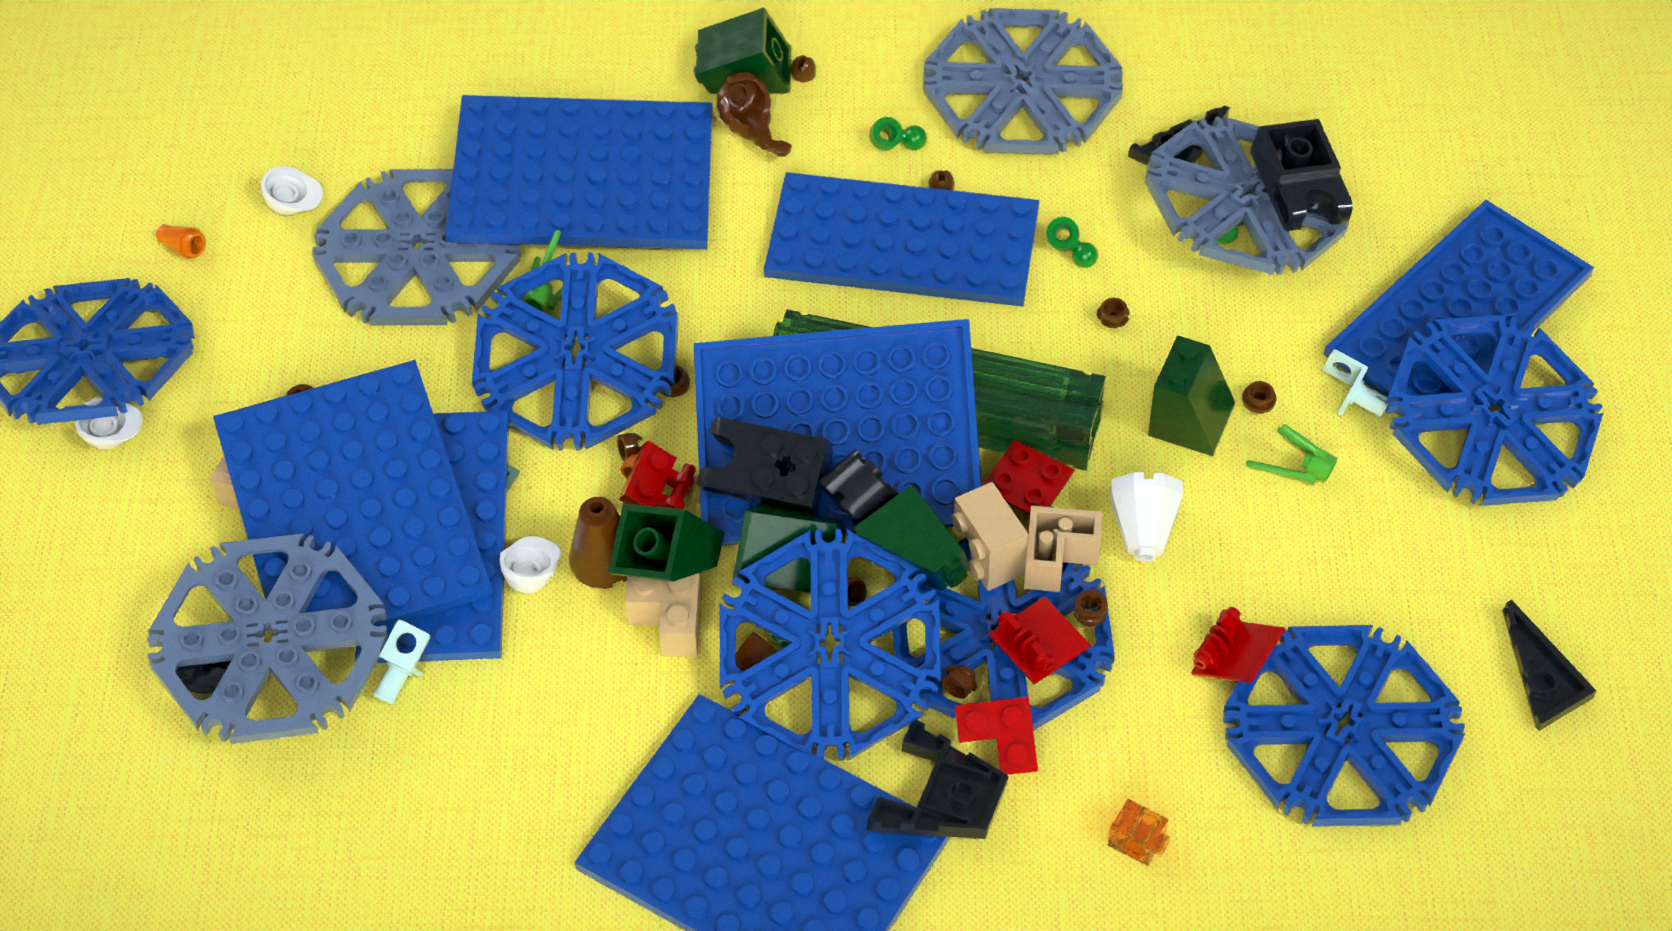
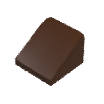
(752, 652)

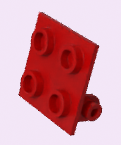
(1028, 477)
(1038, 639)
(1235, 648)

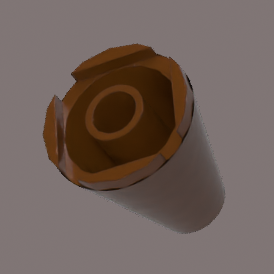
(594, 543)

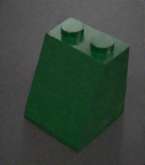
(744, 45)
(1191, 398)
(770, 528)
(917, 535)
(663, 544)

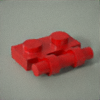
(651, 473)

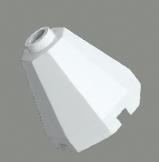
(1145, 511)

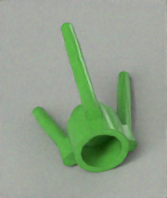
(542, 297)
(1317, 461)

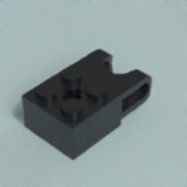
(1301, 172)
(758, 466)

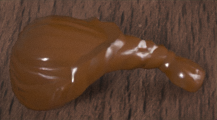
(745, 108)

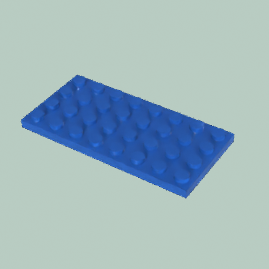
(903, 239)
(1479, 269)
(479, 461)

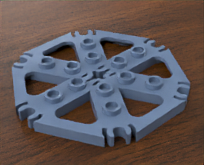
(1036, 65)
(1224, 188)
(400, 261)
(250, 656)

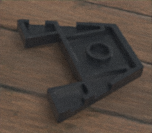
(956, 800)

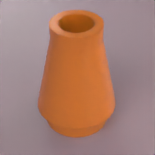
(183, 240)

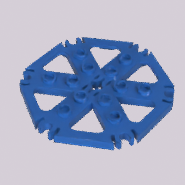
(106, 345)
(552, 349)
(1488, 430)
(800, 658)
(1005, 679)
(1367, 735)

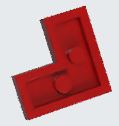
(1008, 723)

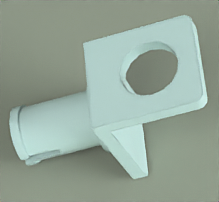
(1358, 393)
(400, 664)

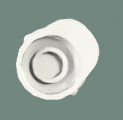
(290, 191)
(110, 431)
(529, 563)

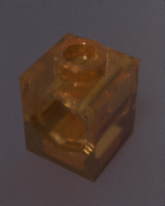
(1139, 833)

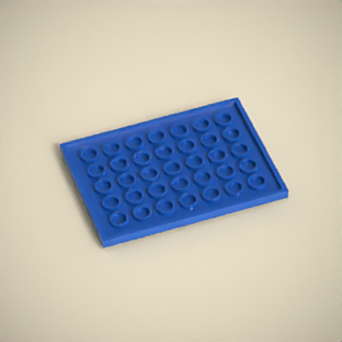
(583, 168)
(881, 390)
(368, 475)
(754, 836)

